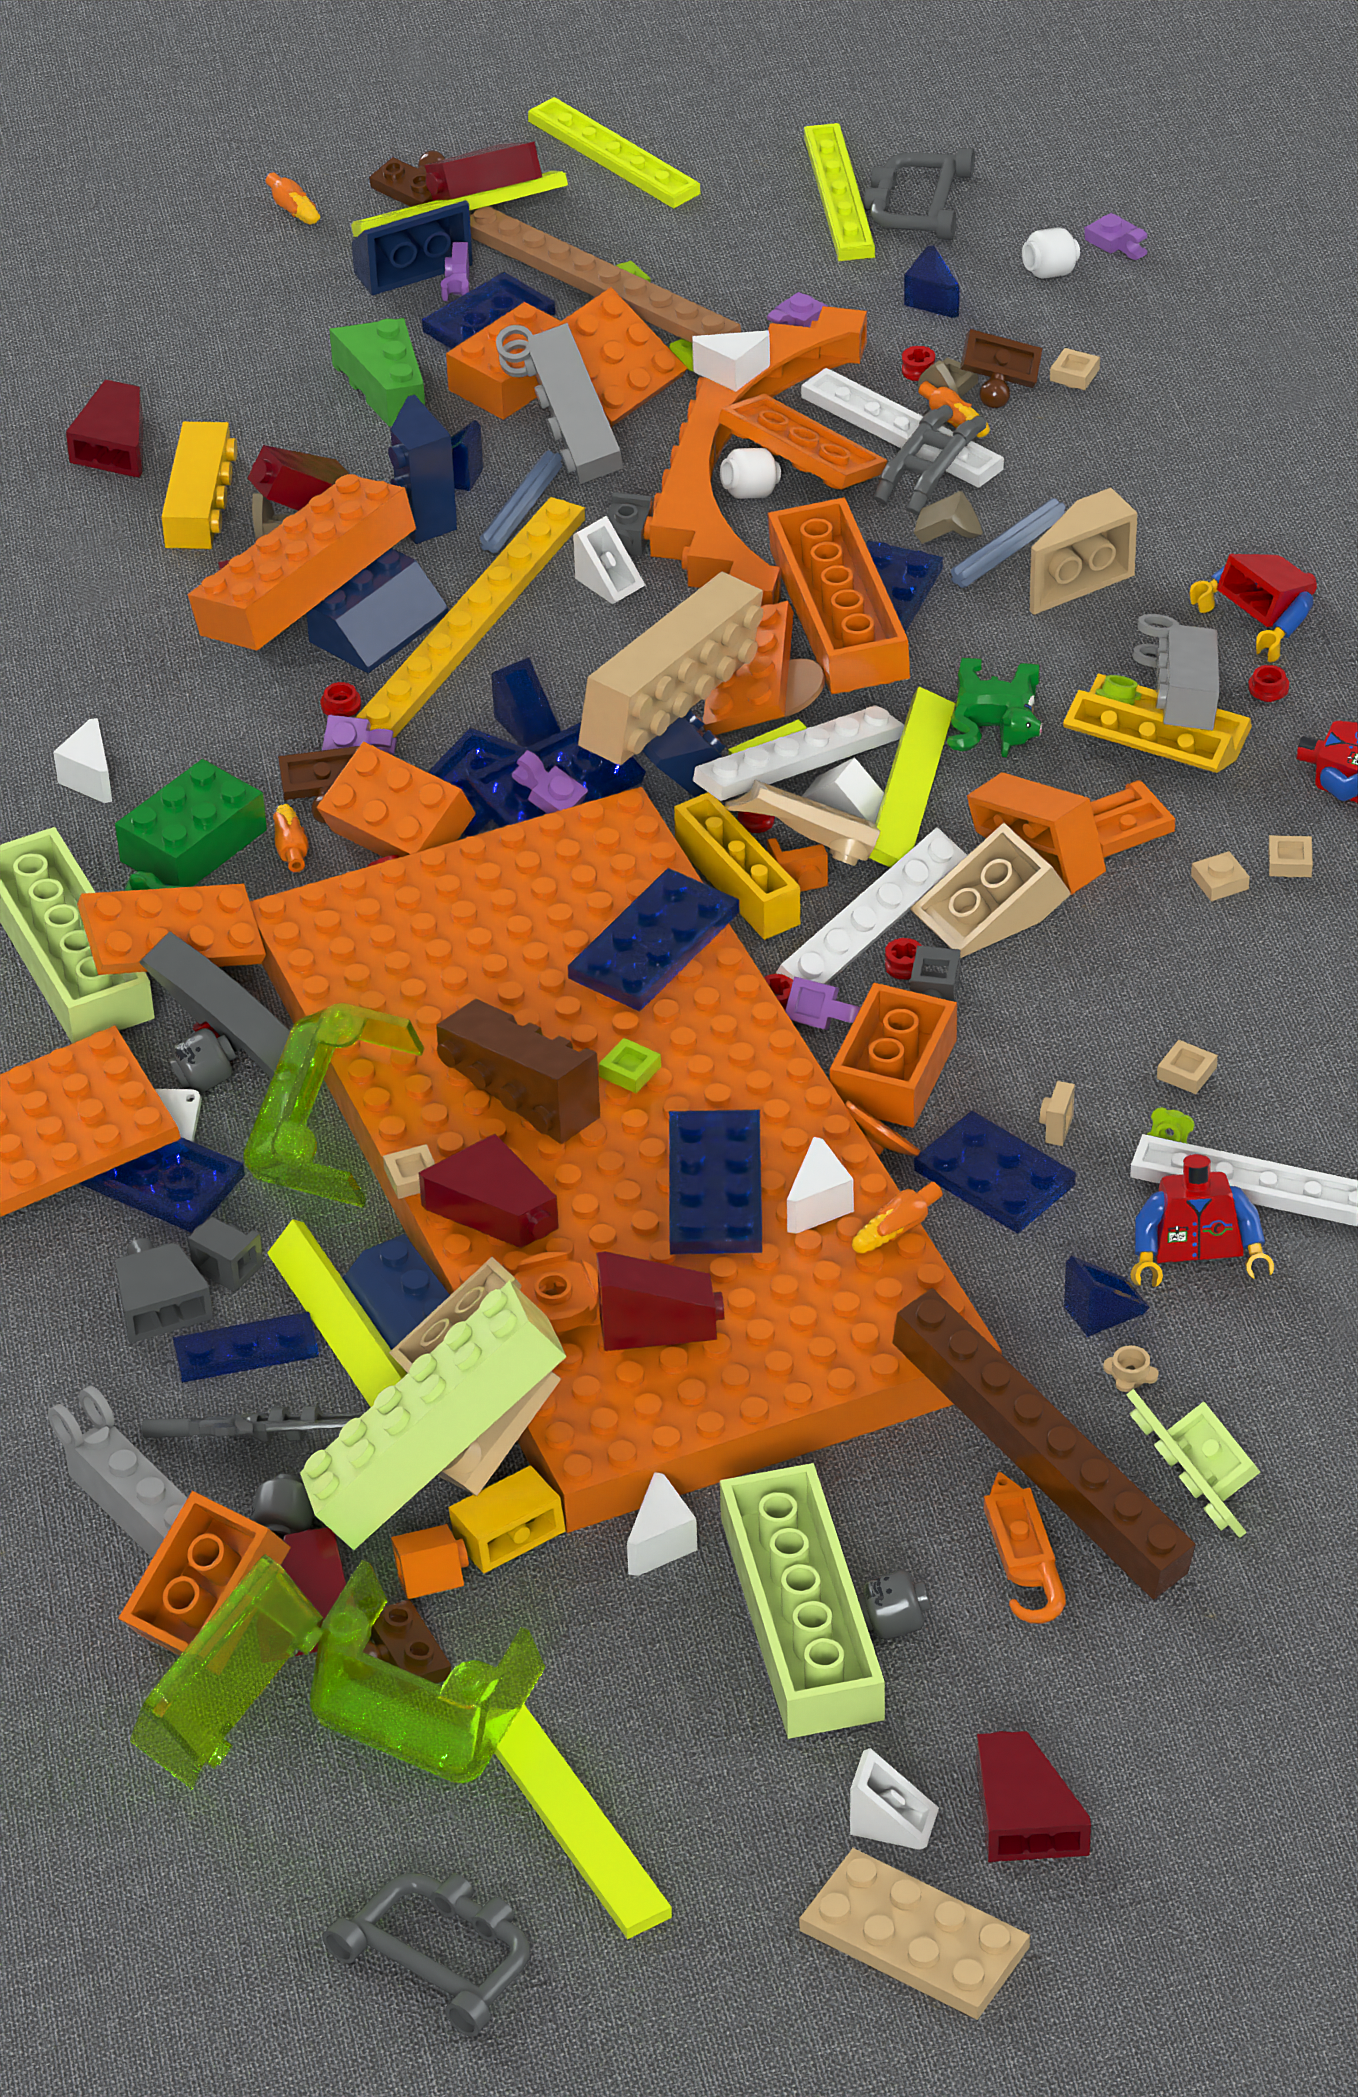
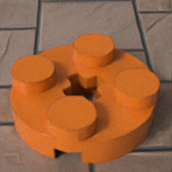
(575, 1282)

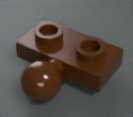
(404, 181)
(1001, 361)
(312, 774)
(407, 1643)

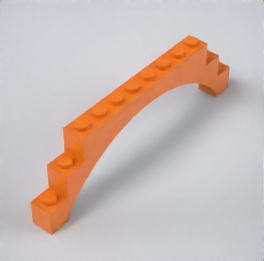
(685, 513)

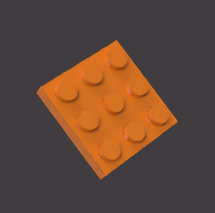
(621, 355)

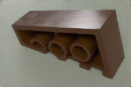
(523, 1068)

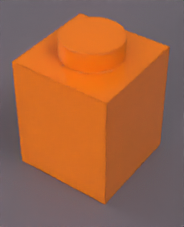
(429, 1561)

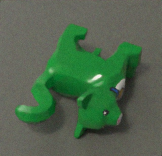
(995, 704)

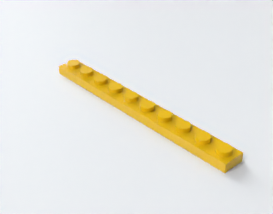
(473, 616)

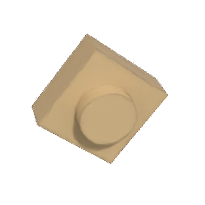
(1074, 369)
(1290, 856)
(1220, 876)
(1187, 1066)
(1058, 1113)
(403, 1169)

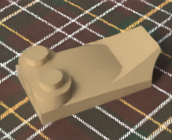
(842, 832)
(484, 1455)

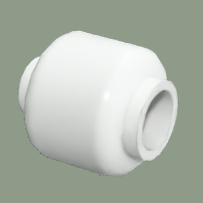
(1050, 253)
(750, 473)

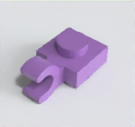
(1115, 233)
(456, 271)
(797, 311)
(351, 732)
(549, 790)
(816, 1004)

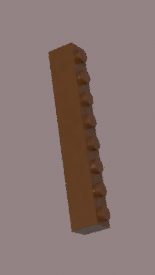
(1043, 1444)

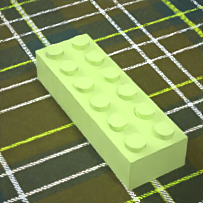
(44, 923)
(431, 1414)
(802, 1601)

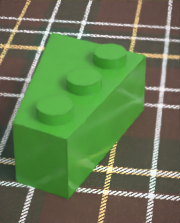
(379, 363)

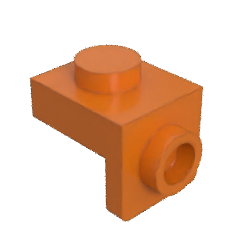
(805, 865)

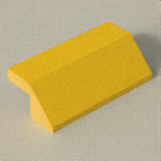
(1143, 729)

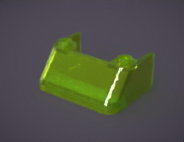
(280, 1143)
(225, 1671)
(429, 1725)

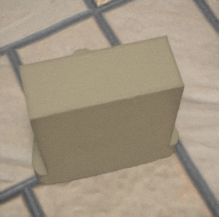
(949, 375)
(948, 515)
(264, 517)

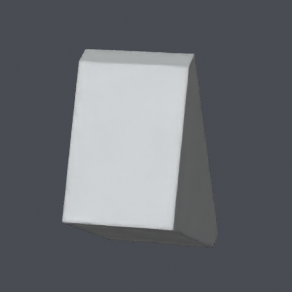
(731, 357)
(604, 562)
(83, 764)
(848, 790)
(820, 1190)
(662, 1529)
(888, 1805)

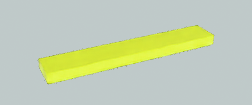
(614, 152)
(549, 181)
(839, 192)
(911, 776)
(335, 1311)
(581, 1827)

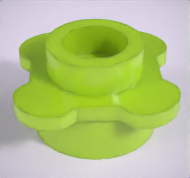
(1120, 689)
(1171, 1119)

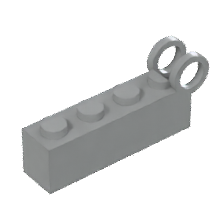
(568, 394)
(1184, 670)
(117, 1473)

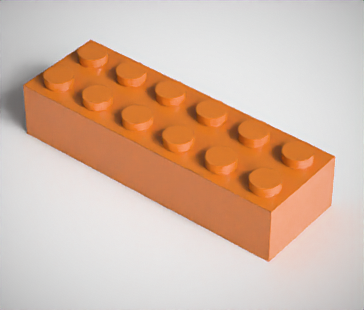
(301, 561)
(839, 596)

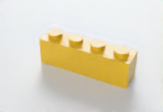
(198, 485)
(737, 865)

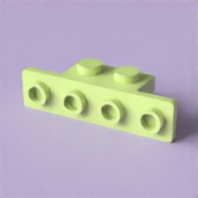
(1207, 1453)

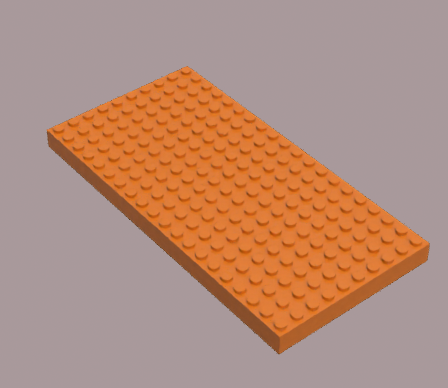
(499, 922)

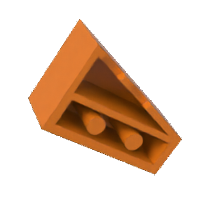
(1047, 819)

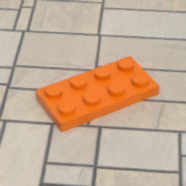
(802, 441)
(758, 688)
(208, 918)

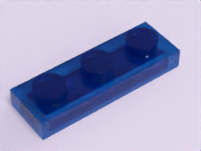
(245, 1347)

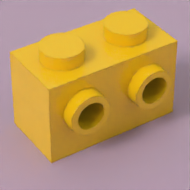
(507, 1519)

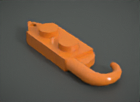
(1024, 1547)

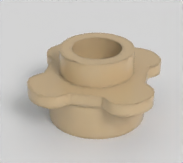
(1130, 1368)

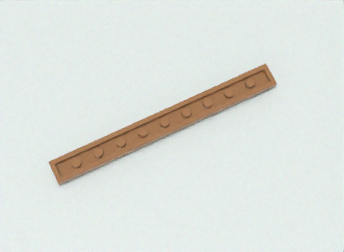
(595, 275)

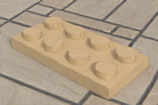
(915, 1933)

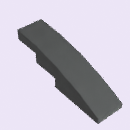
(217, 999)

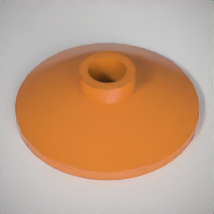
(879, 1134)

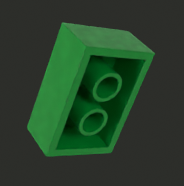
(191, 825)

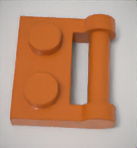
(1130, 818)

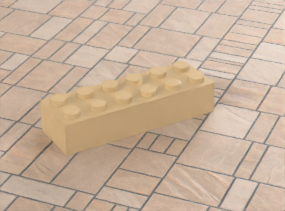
(670, 668)

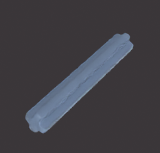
(521, 501)
(1007, 543)

